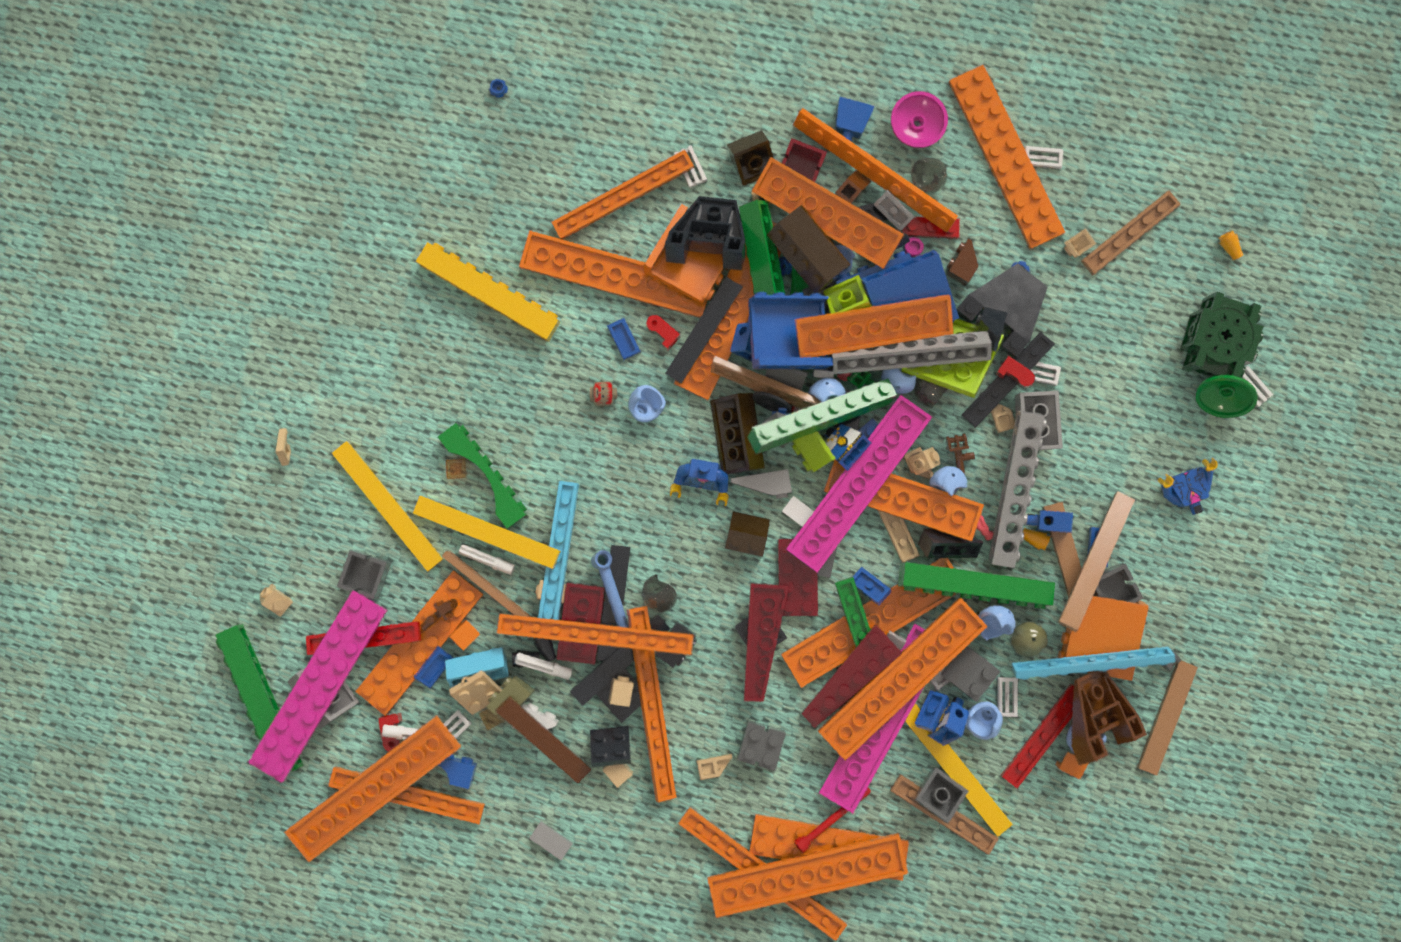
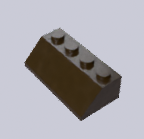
(808, 249)
(733, 421)

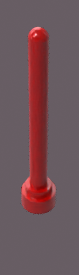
(804, 842)

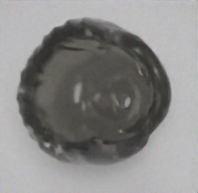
(925, 175)
(928, 392)
(658, 595)

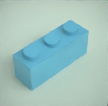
(492, 662)

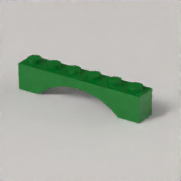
(507, 507)

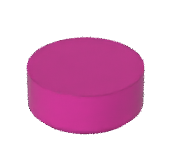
(914, 247)

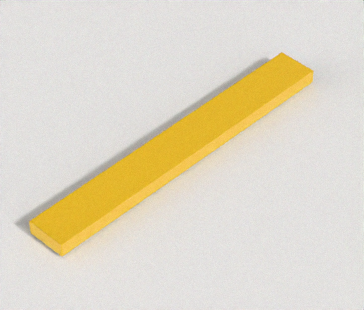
(387, 506)
(487, 532)
(960, 773)

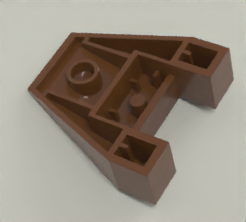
(1096, 709)

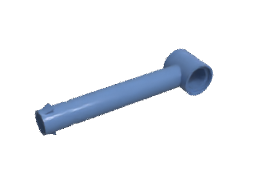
(610, 588)

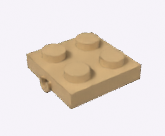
(475, 692)

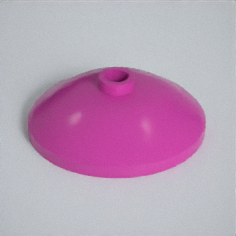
(926, 110)

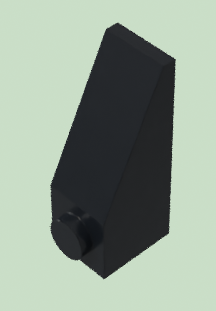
(942, 545)

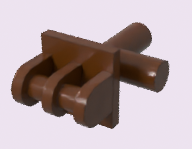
(957, 448)
(443, 610)

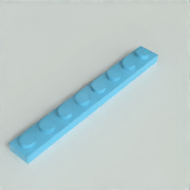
(560, 540)
(1093, 662)

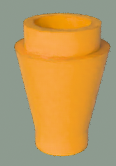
(1231, 244)
(1036, 538)

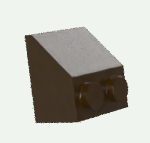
(750, 156)
(747, 534)

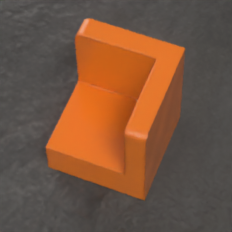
(464, 635)
(1070, 765)

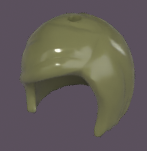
(1022, 639)

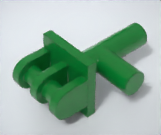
(861, 378)

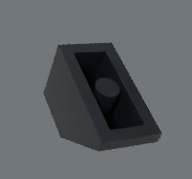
(992, 322)

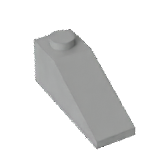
(769, 483)

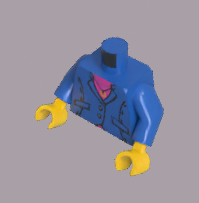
(702, 475)
(1189, 486)

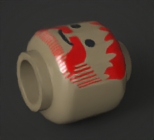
(603, 393)

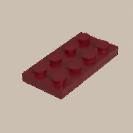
(802, 583)
(581, 605)

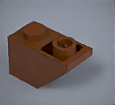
(853, 187)
(964, 265)

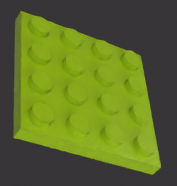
(959, 377)

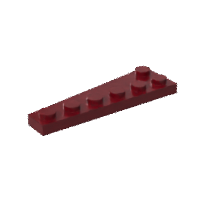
(764, 622)
(860, 667)

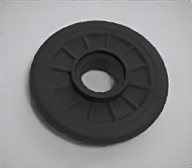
(770, 401)

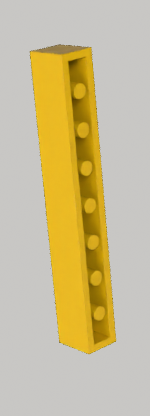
(487, 291)

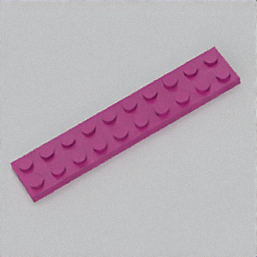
(859, 484)
(317, 686)
(852, 777)

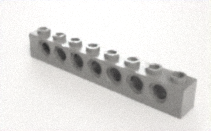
(916, 353)
(1011, 556)

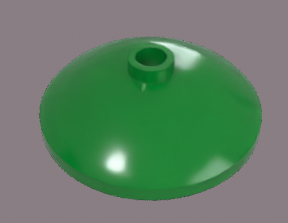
(1226, 396)

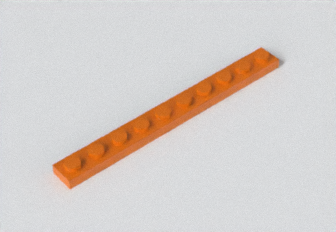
(875, 170)
(595, 634)
(652, 711)
(743, 858)

